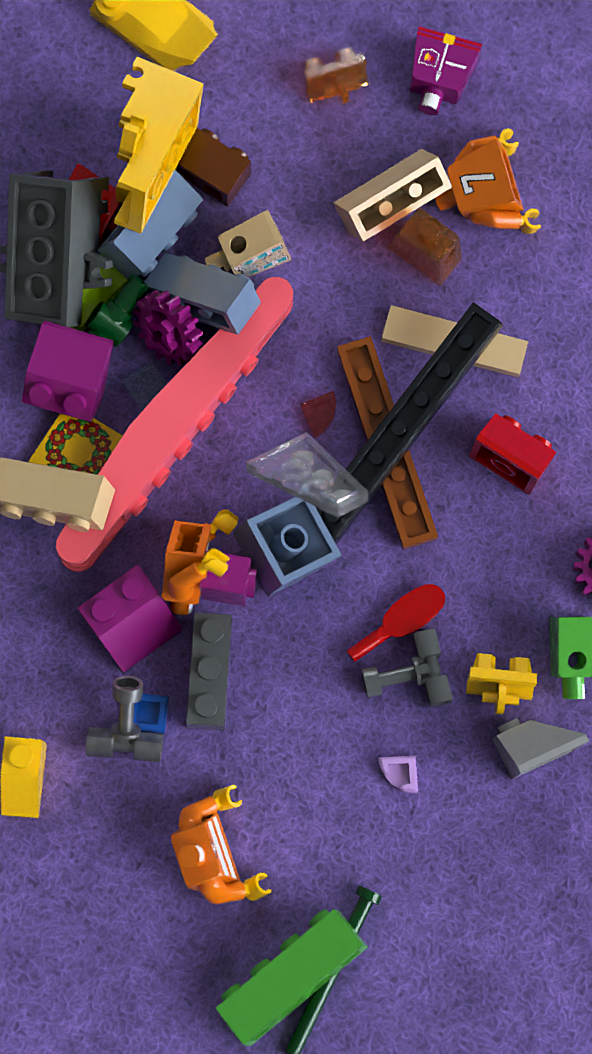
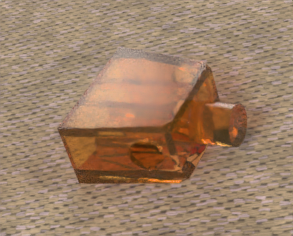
(426, 245)

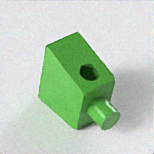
(566, 637)

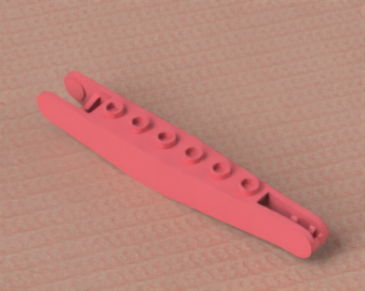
(173, 420)

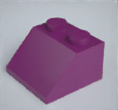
(67, 371)
(130, 618)

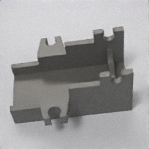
(51, 246)

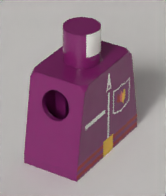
(441, 67)

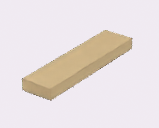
(427, 332)

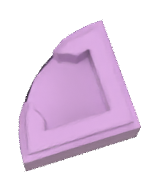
(400, 772)

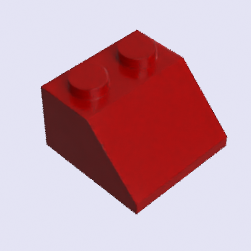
(512, 452)

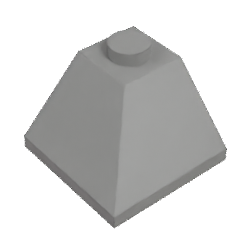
(534, 744)

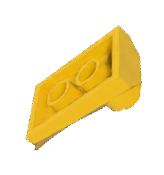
(162, 30)

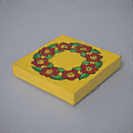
(76, 445)

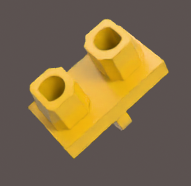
(501, 685)

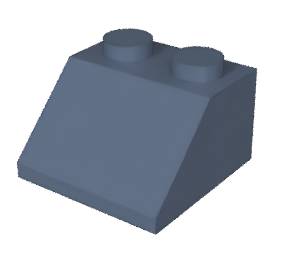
(286, 544)

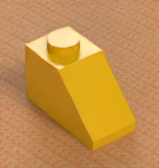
(22, 776)

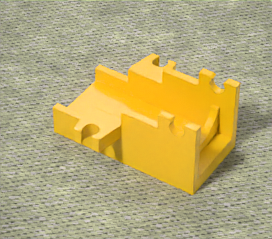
(154, 137)

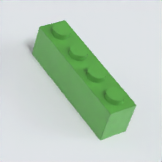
(291, 976)

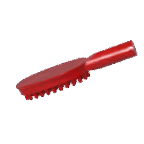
(402, 618)

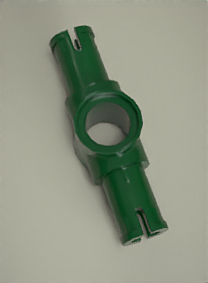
(113, 318)

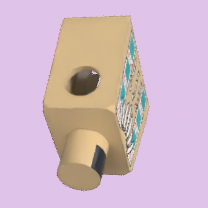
(251, 247)

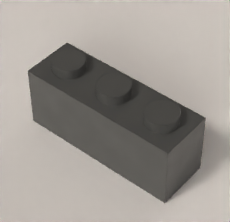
(209, 671)

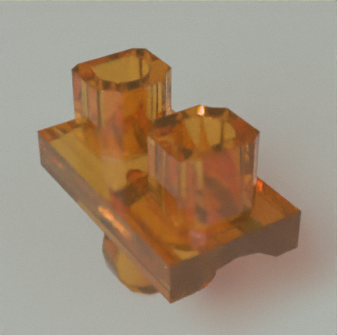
(337, 77)

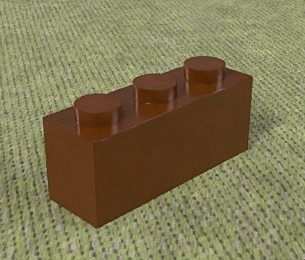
(214, 166)

